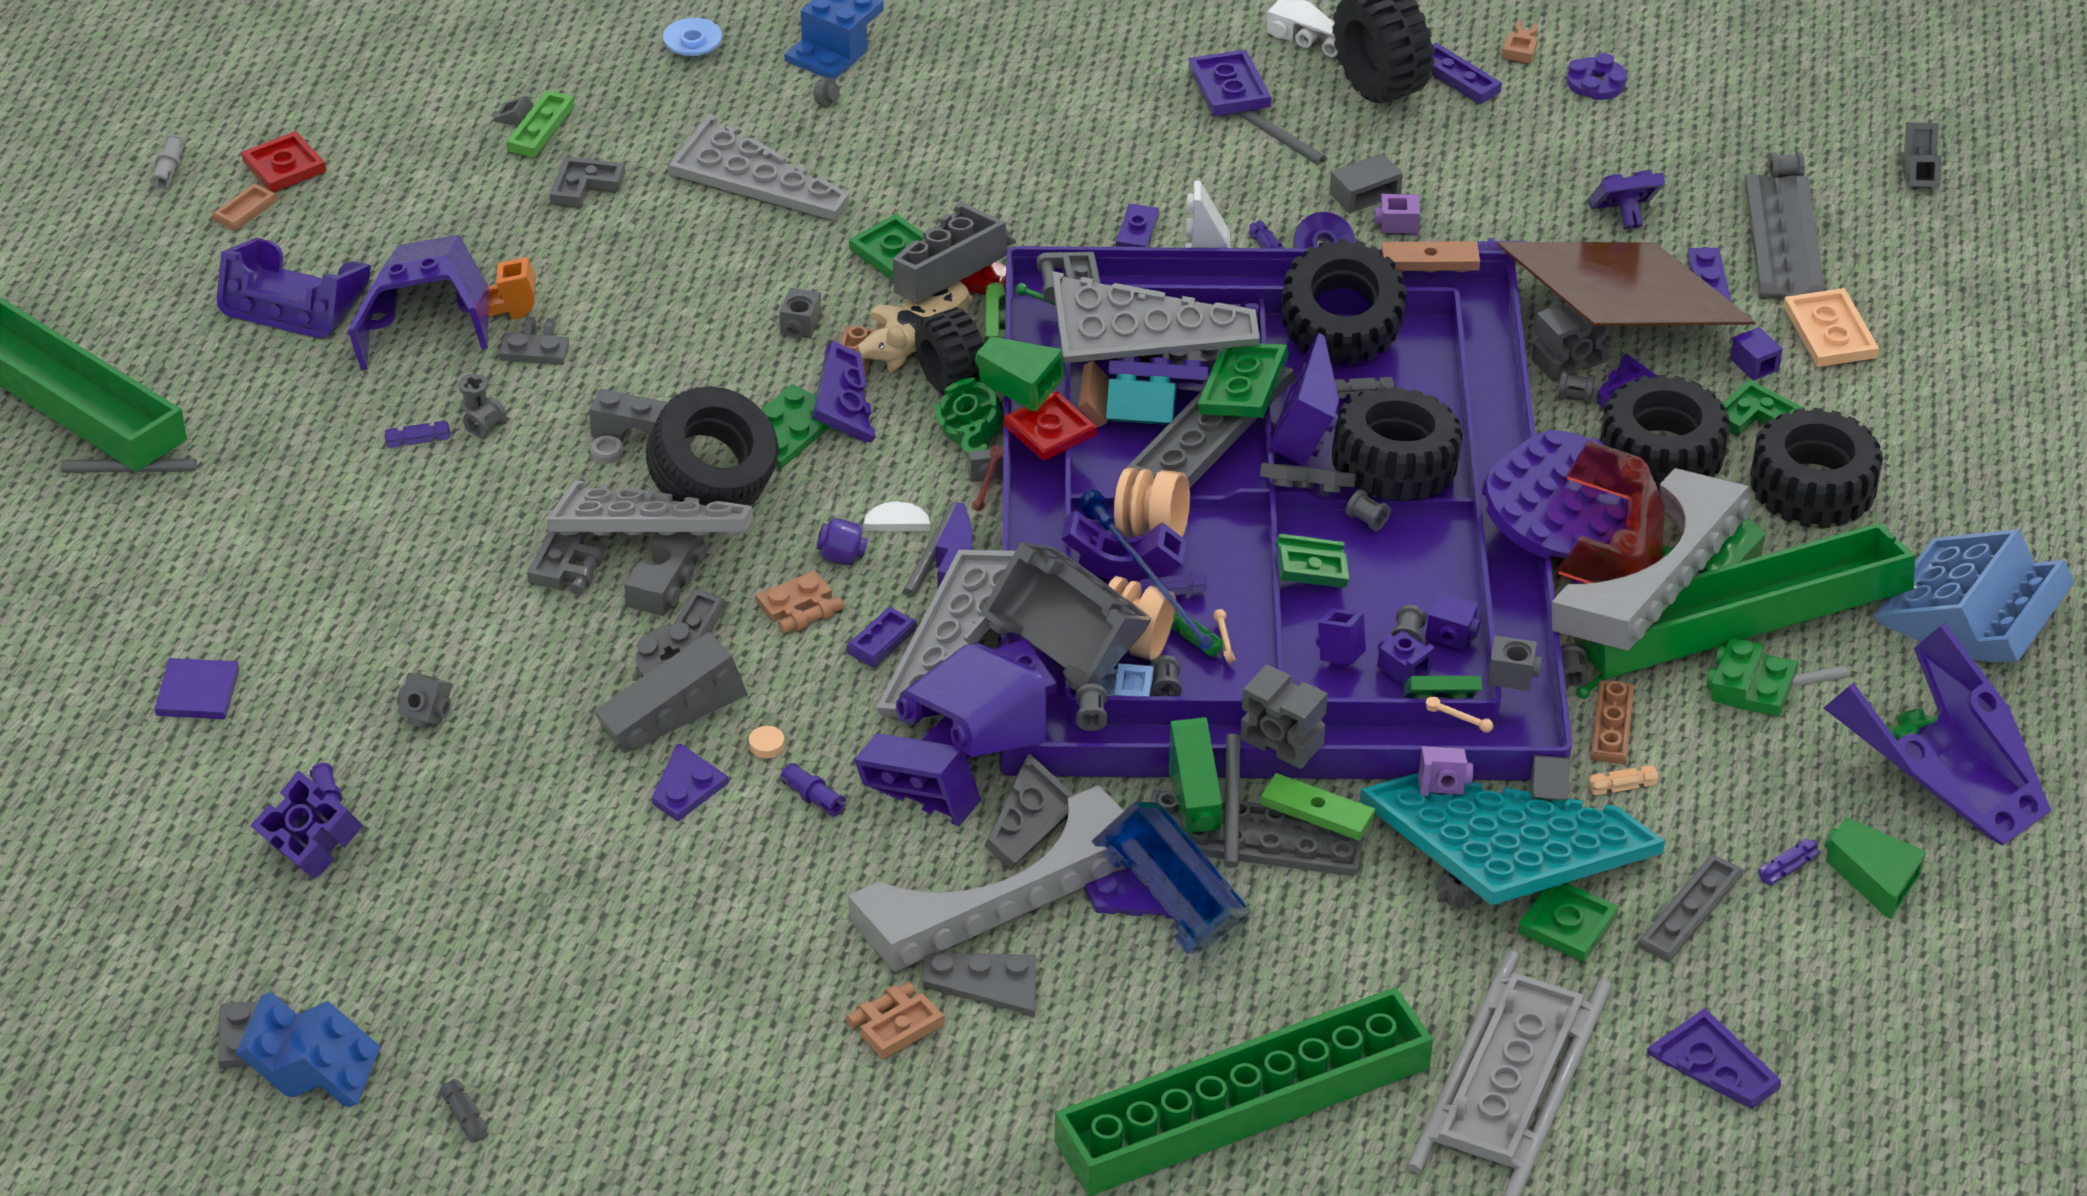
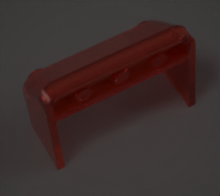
(1630, 548)

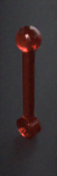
(996, 453)

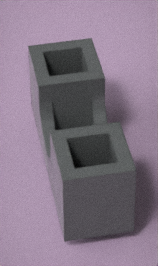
(617, 412)
(658, 586)

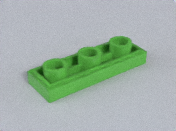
(1317, 806)

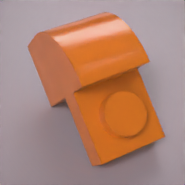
(513, 289)

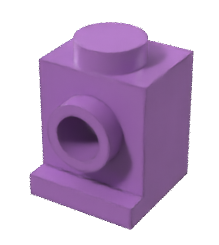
(1398, 213)
(1443, 770)

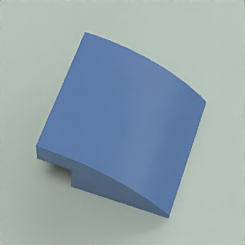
(1982, 591)

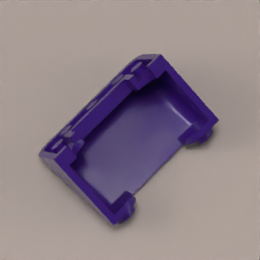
(261, 292)
(987, 695)

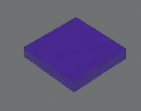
(197, 688)

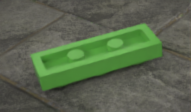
(540, 124)

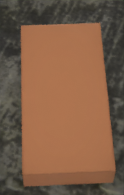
(244, 207)
(1094, 394)

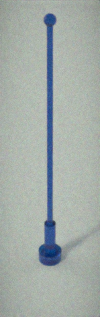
(1095, 507)

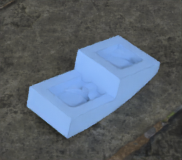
(1128, 680)

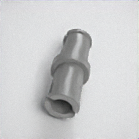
(168, 161)

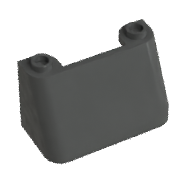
(1064, 613)

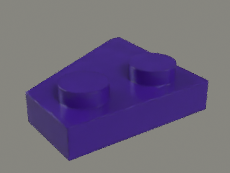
(686, 783)

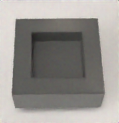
(978, 464)

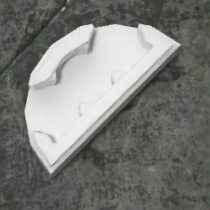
(896, 517)

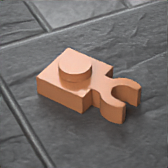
(1521, 44)

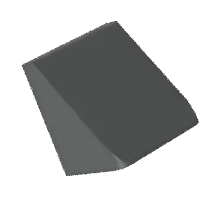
(514, 111)
(1550, 777)

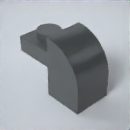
(1920, 157)

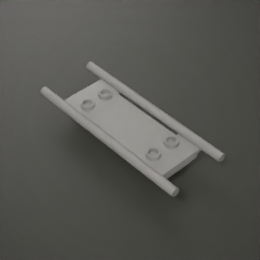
(1507, 1069)

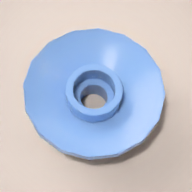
(692, 36)

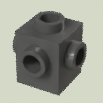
(424, 699)

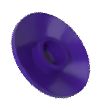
(1322, 227)

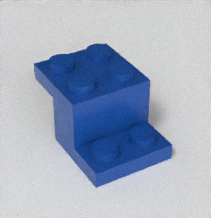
(833, 35)
(308, 1050)

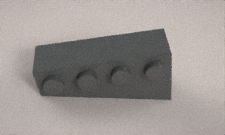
(949, 253)
(673, 694)

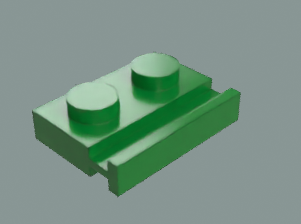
(1312, 560)
(1442, 686)

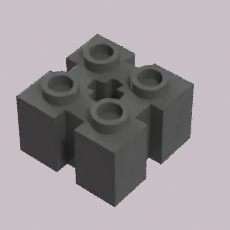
(1567, 342)
(1283, 716)

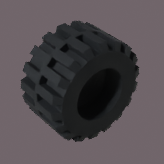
(948, 347)

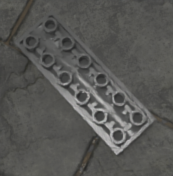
(1783, 236)
(1275, 839)

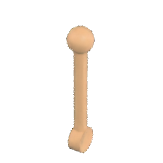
(1220, 617)
(1434, 704)

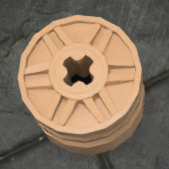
(1147, 502)
(1157, 607)

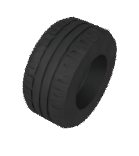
(723, 416)

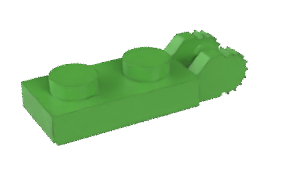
(995, 311)

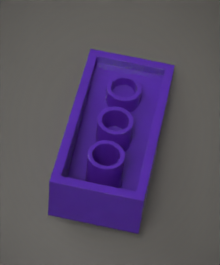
(1307, 407)

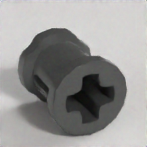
(1786, 164)
(1576, 381)
(473, 394)
(478, 416)
(1368, 510)
(1410, 620)
(1574, 667)
(1169, 678)
(1091, 707)

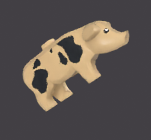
(896, 325)

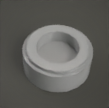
(606, 449)

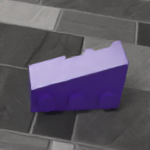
(922, 772)

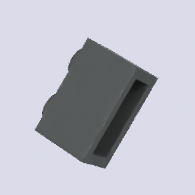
(1364, 182)

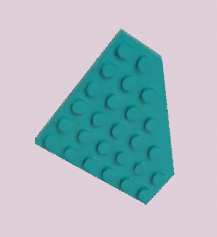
(1508, 840)

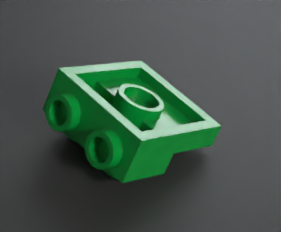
(1751, 678)

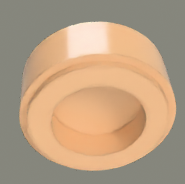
(766, 742)

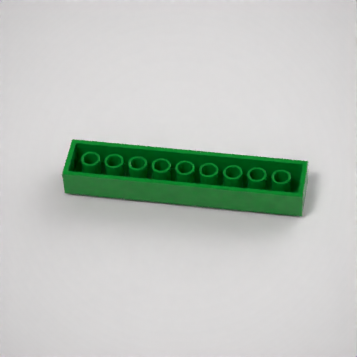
(1242, 1091)

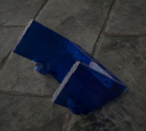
(1175, 874)

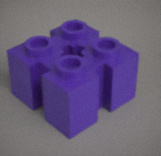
(307, 825)

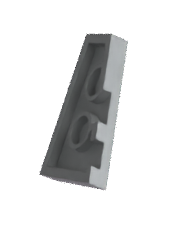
(1029, 813)
(989, 978)

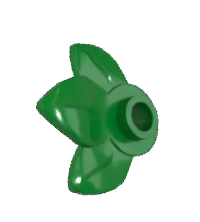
(1910, 722)

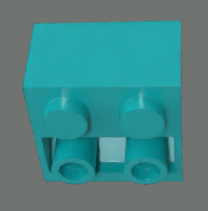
(1141, 400)

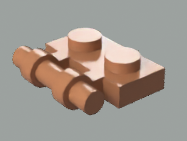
(795, 595)
(899, 1026)

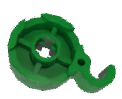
(970, 414)

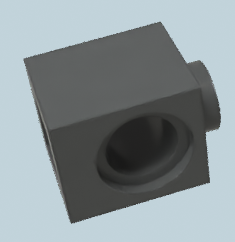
(800, 313)
(1513, 663)

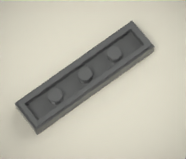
(1690, 908)

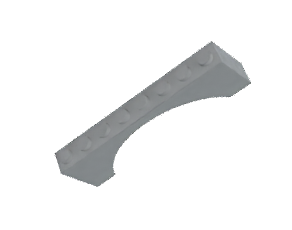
(1624, 608)
(912, 923)

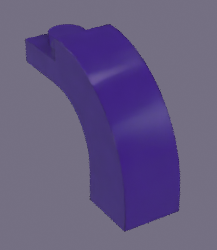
(1106, 557)

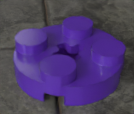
(1582, 79)

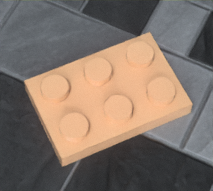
(1830, 327)

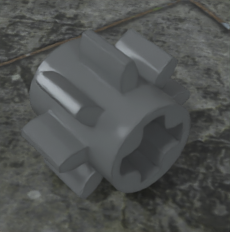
(1454, 892)

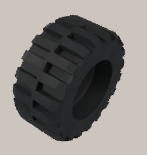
(1383, 47)
(1351, 268)
(1670, 407)
(1397, 443)
(1810, 493)

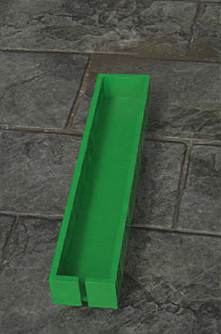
(85, 392)
(1767, 596)

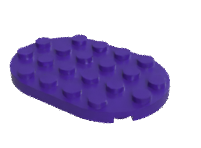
(1540, 506)

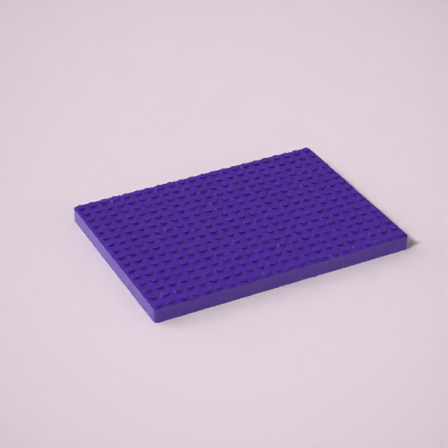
(1454, 343)

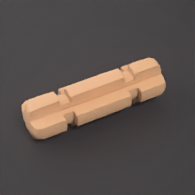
(1623, 780)

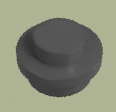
(826, 91)

